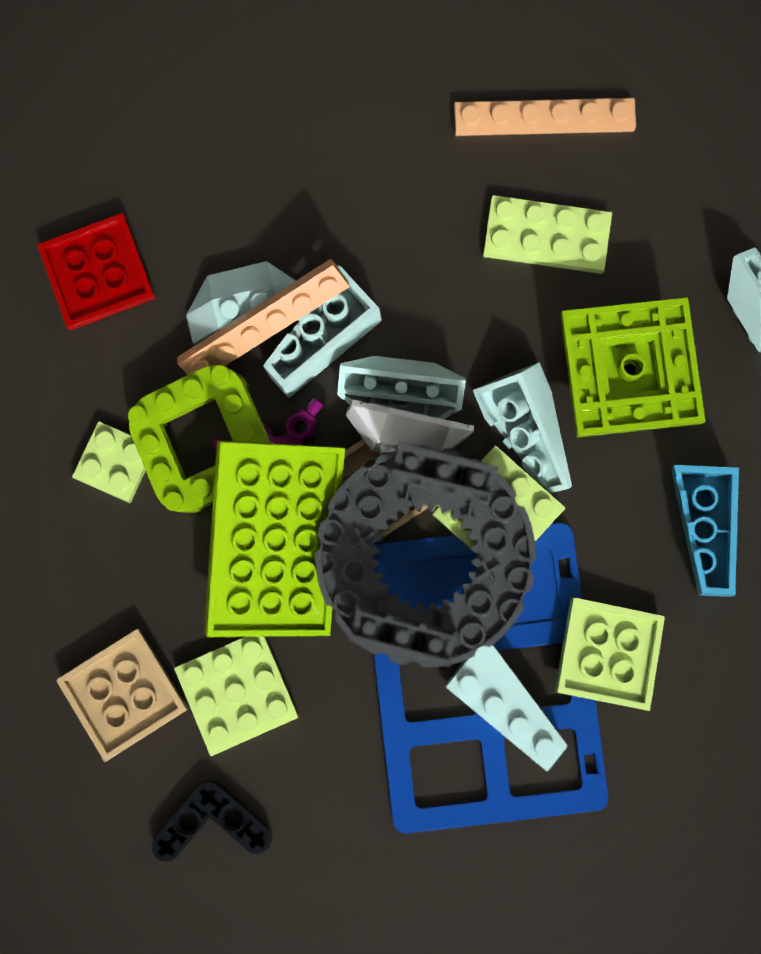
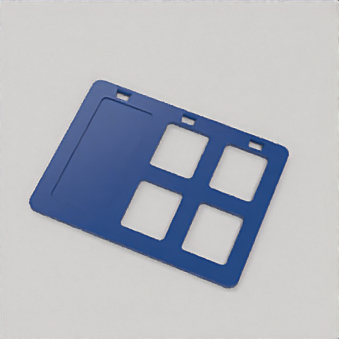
(427, 574)

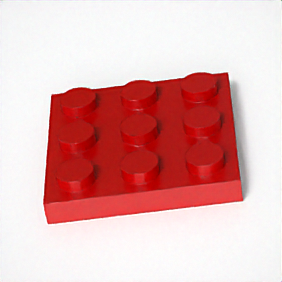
(96, 271)

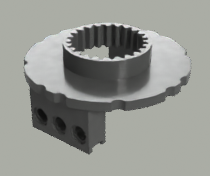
(392, 486)

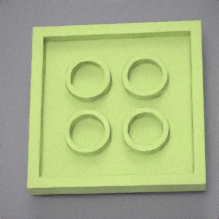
(538, 503)
(609, 654)
(236, 693)

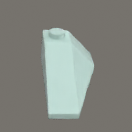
(527, 419)

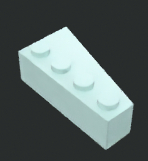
(322, 338)
(501, 699)

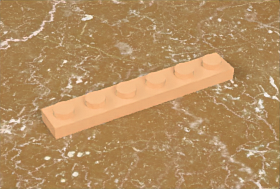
(545, 116)
(266, 318)

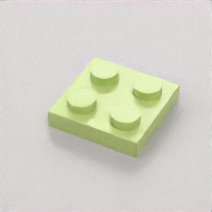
(111, 463)

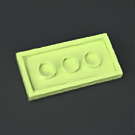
(547, 234)

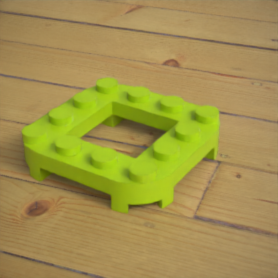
(174, 400)

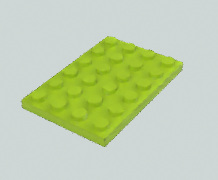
(267, 539)

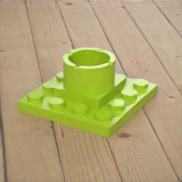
(649, 341)

